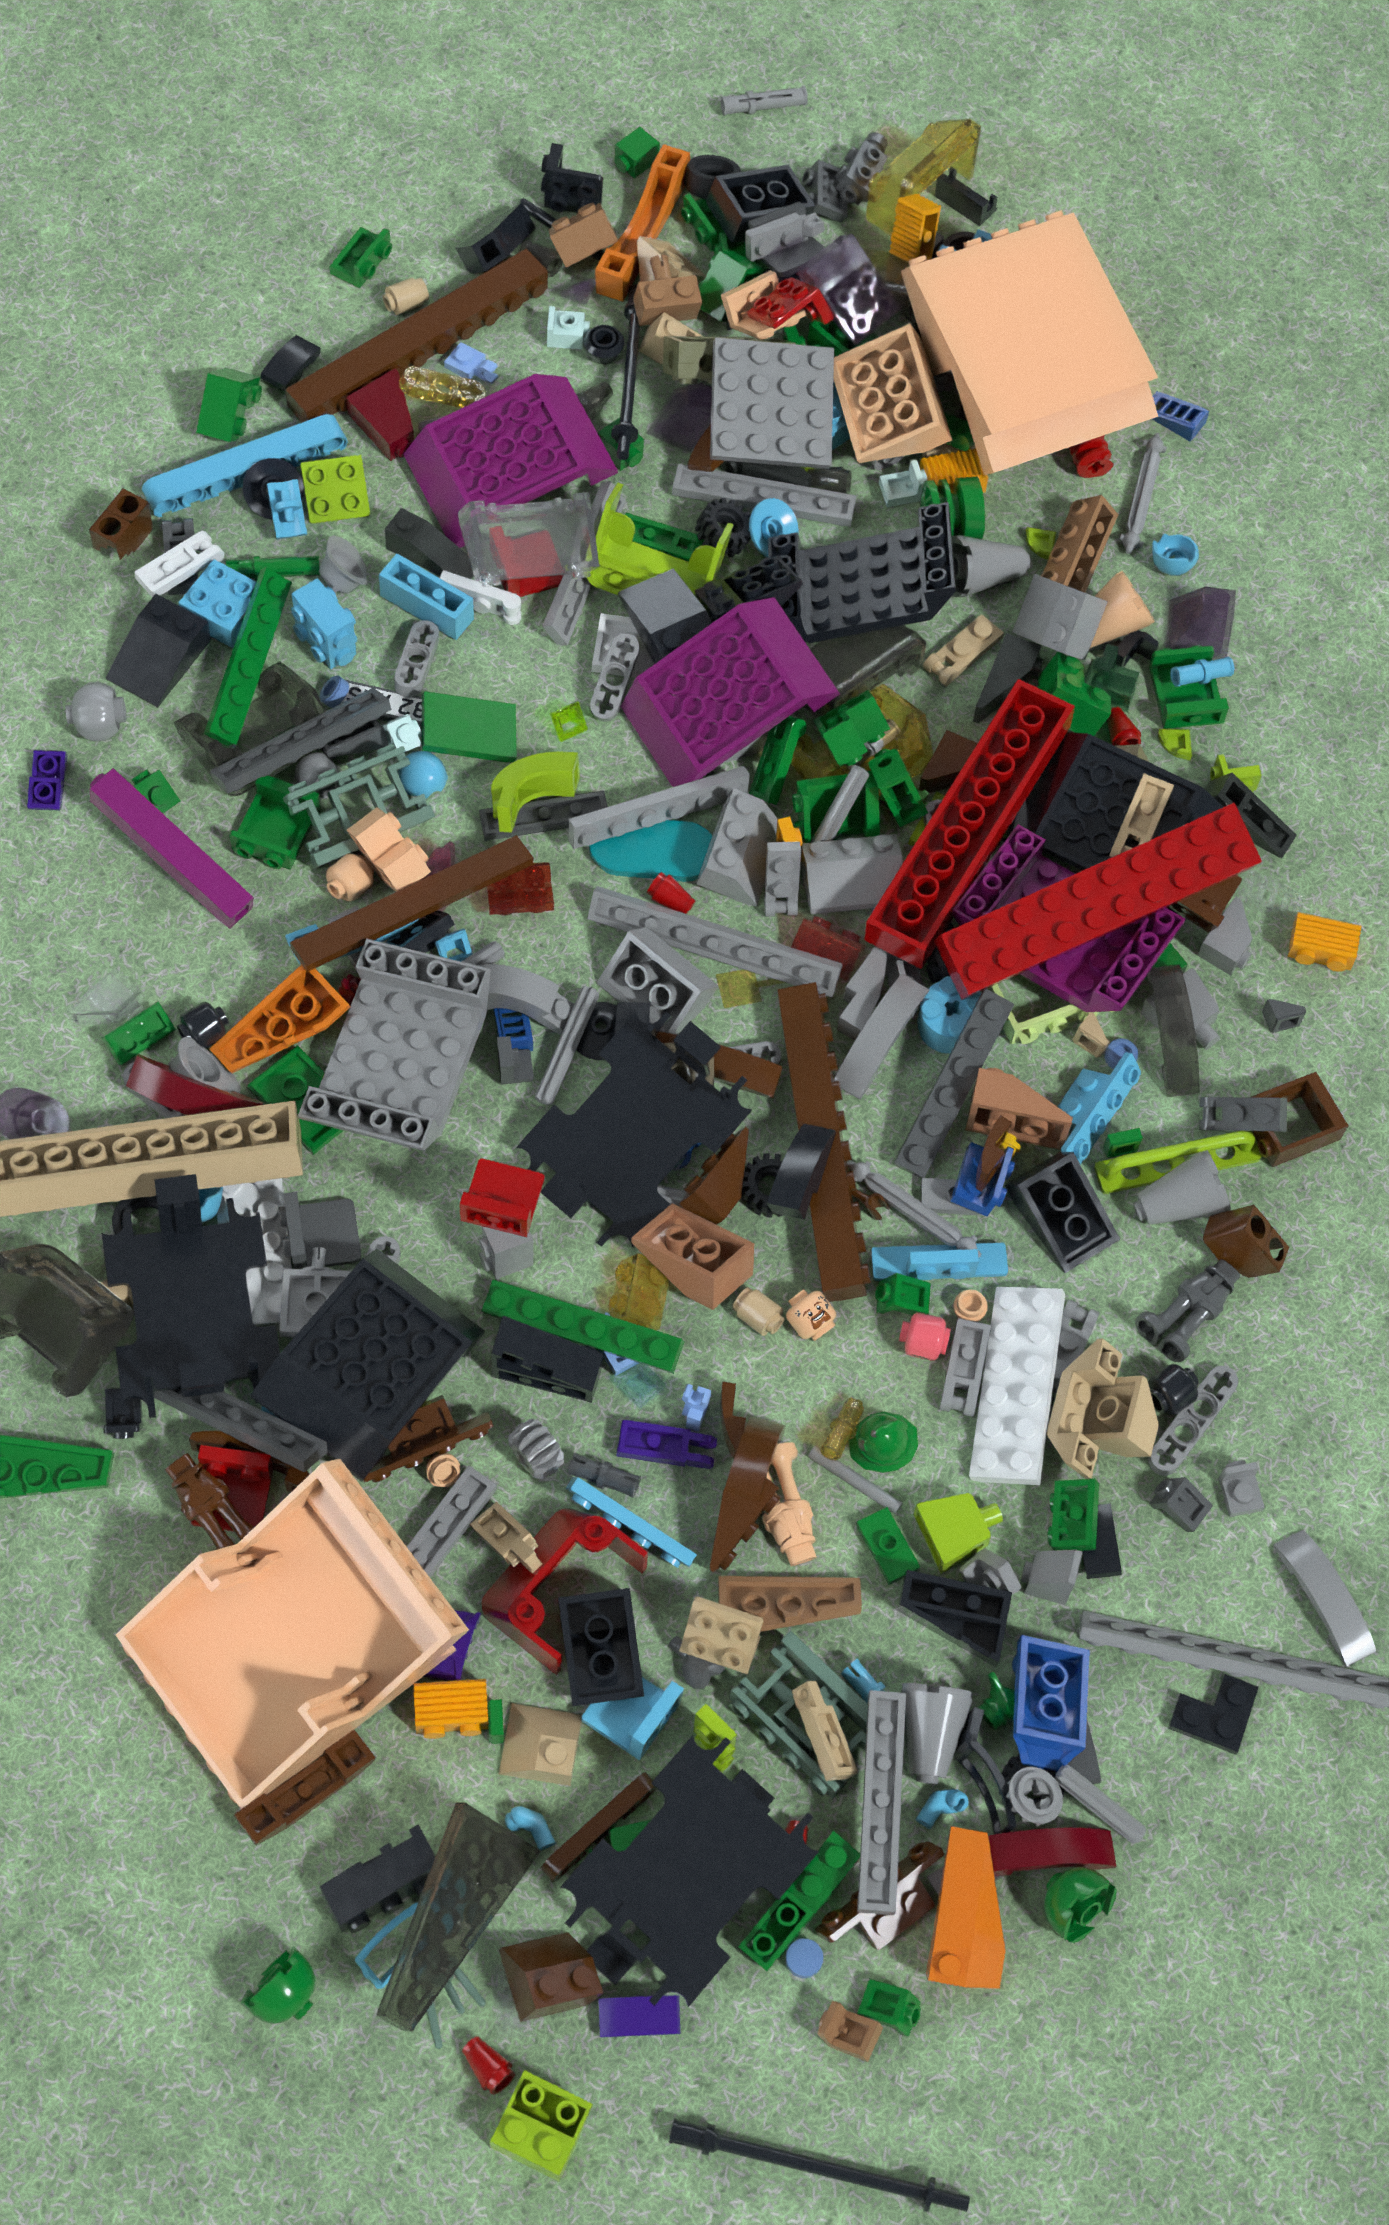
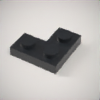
(1217, 1724)

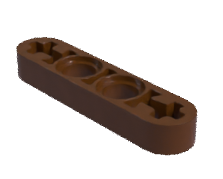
(598, 1827)

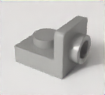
(1241, 1488)
(990, 1570)

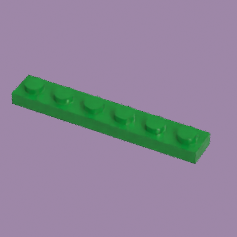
(248, 657)
(584, 1326)

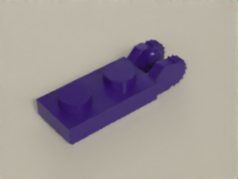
(663, 1444)

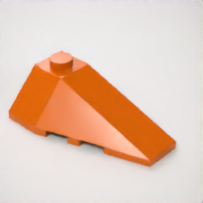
(289, 1014)
(967, 1928)

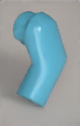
(939, 1803)
(531, 1821)

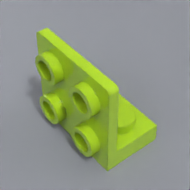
(335, 489)
(710, 1732)

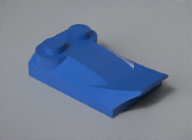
(1050, 1702)

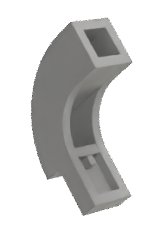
(528, 994)

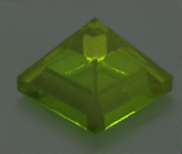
(566, 714)

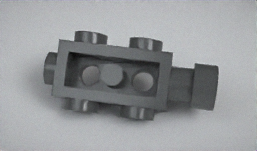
(862, 165)

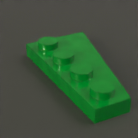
(50, 1467)

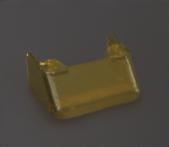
(938, 148)

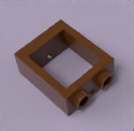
(1322, 1109)

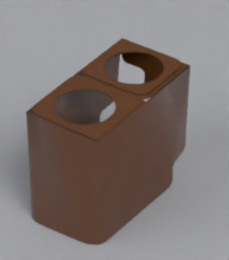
(121, 510)
(1239, 1240)

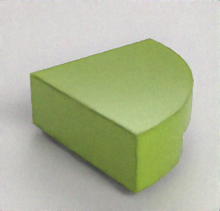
(1041, 541)
(1176, 741)

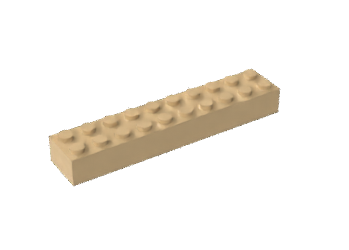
(126, 1158)

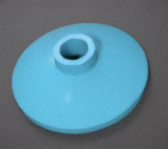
(771, 519)

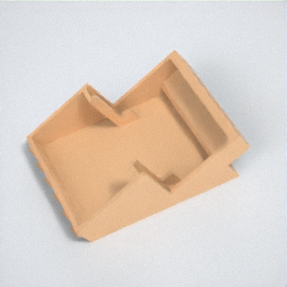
(1031, 340)
(292, 1634)

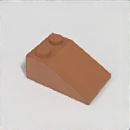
(1031, 1114)
(696, 1255)

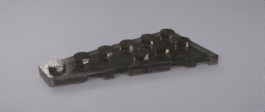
(463, 1892)

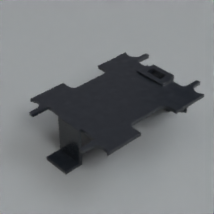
(634, 1127)
(189, 1298)
(687, 1873)

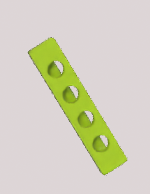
(1112, 1180)

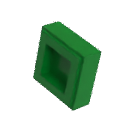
(1122, 1143)
(495, 1722)

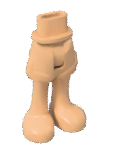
(791, 1519)

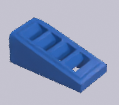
(1180, 426)
(521, 1042)

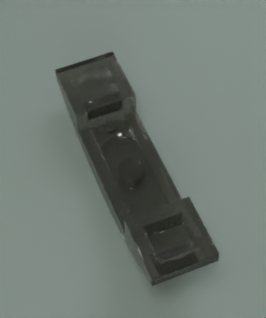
(1175, 1030)

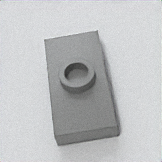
(937, 1196)

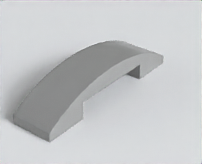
(879, 1035)
(1328, 1596)

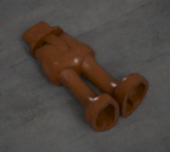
(201, 1495)

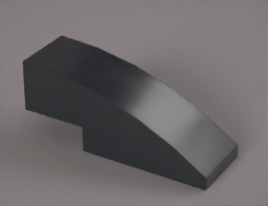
(801, 1171)

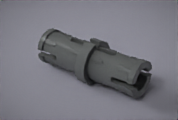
(604, 1475)

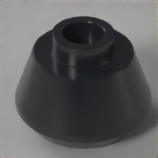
(603, 343)

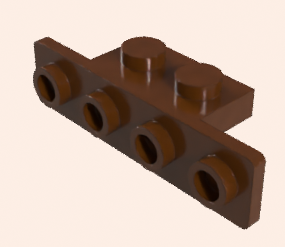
(426, 1433)
(911, 1903)

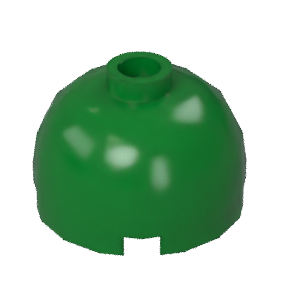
(1074, 1898)
(283, 1989)

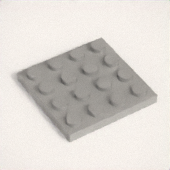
(772, 403)

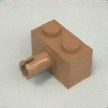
(582, 234)
(674, 296)

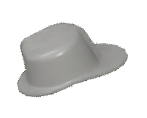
(342, 566)
(202, 1066)

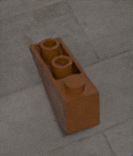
(721, 1183)
(737, 1522)

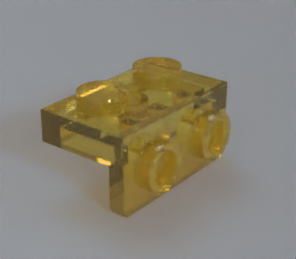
(639, 1292)

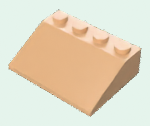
(890, 397)

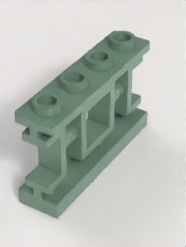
(347, 781)
(784, 1731)

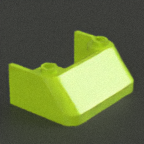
(629, 563)

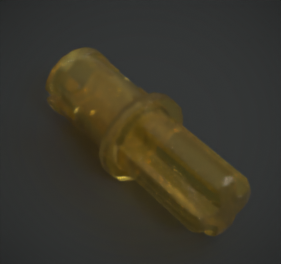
(842, 1429)

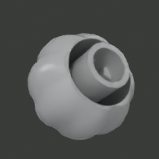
(96, 711)

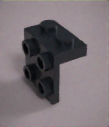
(568, 188)

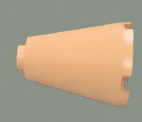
(1123, 612)

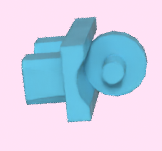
(286, 509)

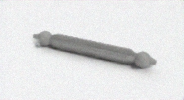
(1142, 493)
(912, 1207)

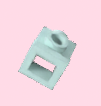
(566, 329)
(403, 732)

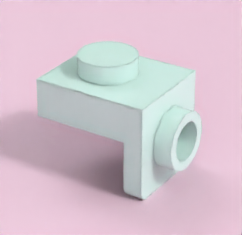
(903, 486)

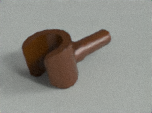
(871, 1202)

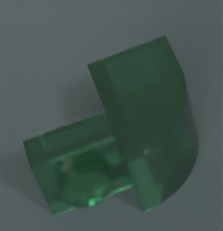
(1113, 679)

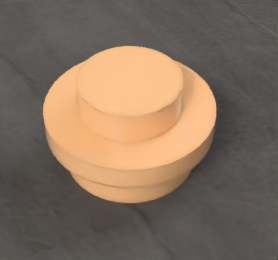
(970, 1305)
(443, 1470)

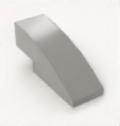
(863, 994)

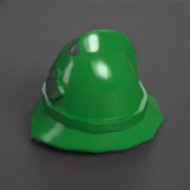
(884, 1442)

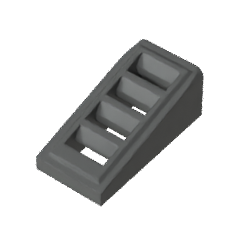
(363, 739)

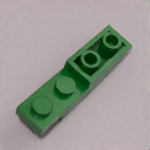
(800, 1902)

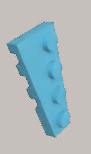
(618, 1515)

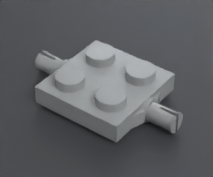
(306, 1291)

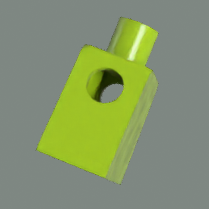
(955, 1527)

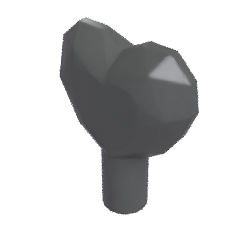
(695, 1670)

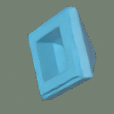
(454, 940)

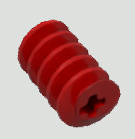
(1092, 457)

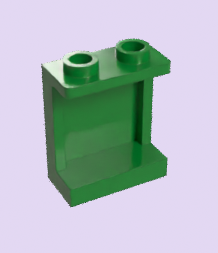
(1189, 703)
(818, 794)
(269, 828)

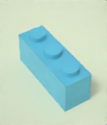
(426, 596)

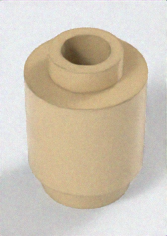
(405, 295)
(758, 1311)

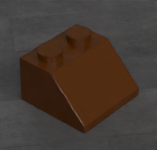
(550, 1976)

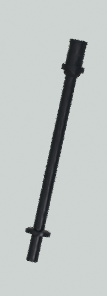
(625, 431)
(710, 2140)

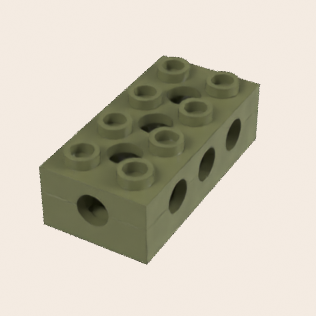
(683, 354)

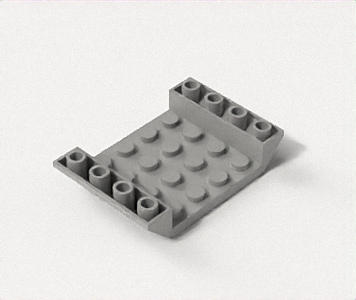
(401, 1046)

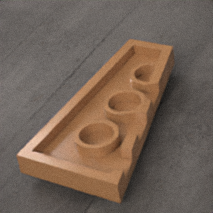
(791, 1599)

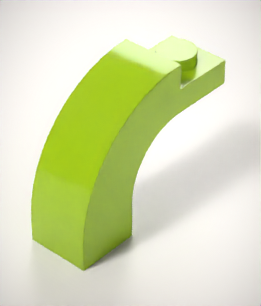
(532, 778)

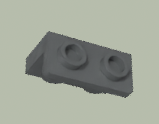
(821, 186)

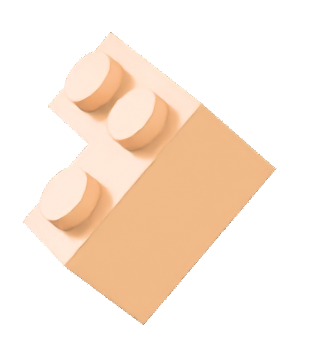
(392, 857)

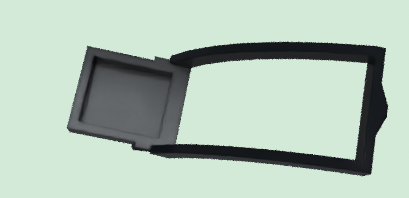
(966, 1745)

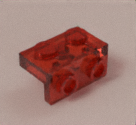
(522, 892)
(818, 939)

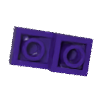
(47, 780)
(638, 2016)

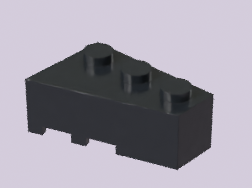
(545, 1361)
(958, 1611)
(380, 1882)

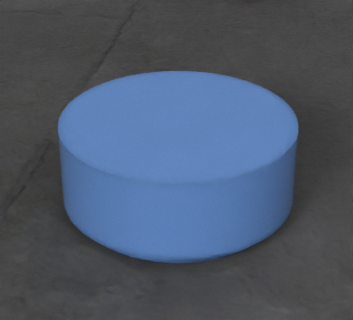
(334, 691)
(1116, 1050)
(804, 1958)

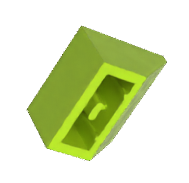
(541, 2125)

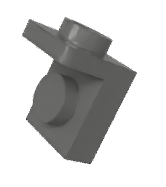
(514, 1064)
(1182, 1502)

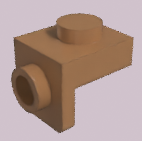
(849, 2031)

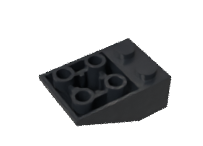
(759, 582)

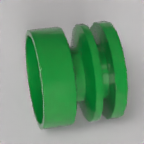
(965, 504)

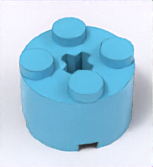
(944, 1015)

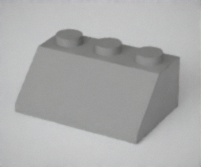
(739, 849)
(849, 872)
(655, 973)

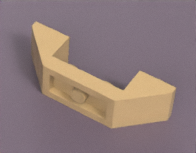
(1093, 1368)

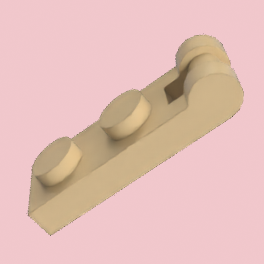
(963, 649)
(1143, 813)

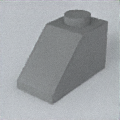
(1229, 943)
(1052, 1574)

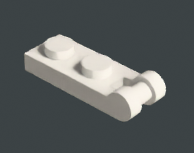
(178, 564)
(487, 598)

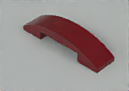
(181, 1092)
(1051, 1849)

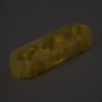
(468, 389)

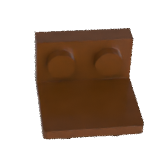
(1207, 906)

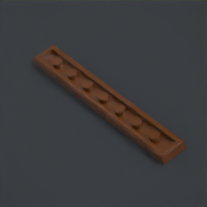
(411, 903)

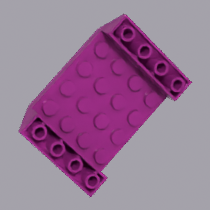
(507, 450)
(724, 690)
(1093, 976)

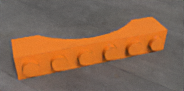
(663, 188)

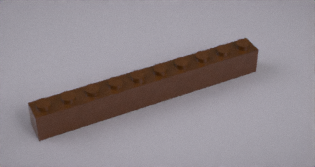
(420, 335)
(816, 1104)

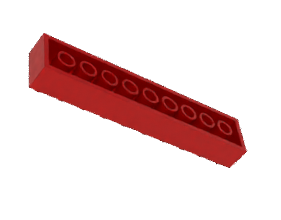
(969, 823)
(1097, 901)

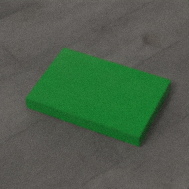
(469, 727)
(289, 1081)

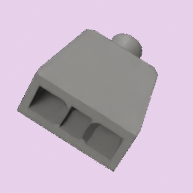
(1203, 1010)

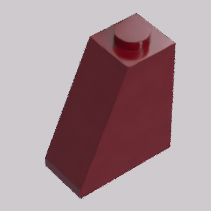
(383, 414)

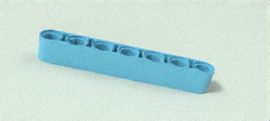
(227, 469)

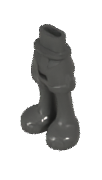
(1203, 1296)

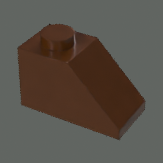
(946, 762)

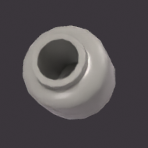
(312, 766)

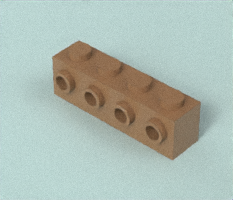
(1081, 542)

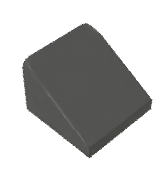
(1282, 1015)

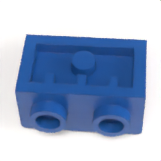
(993, 1194)

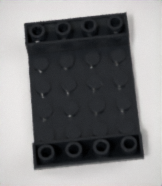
(870, 579)
(1087, 796)
(367, 1362)

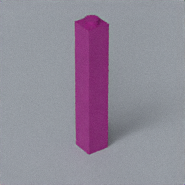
(170, 848)

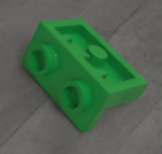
(703, 221)
(1074, 1515)

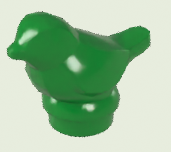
(999, 1705)

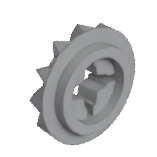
(1042, 1785)

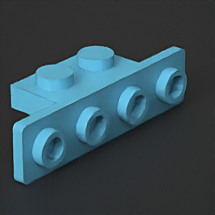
(1094, 1101)
(939, 1261)

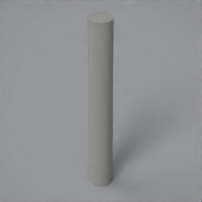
(856, 1480)

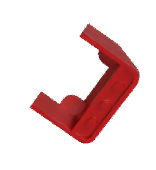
(510, 1599)

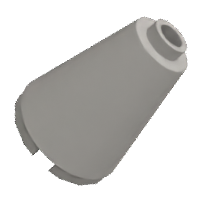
(985, 564)
(1184, 1193)
(933, 1728)

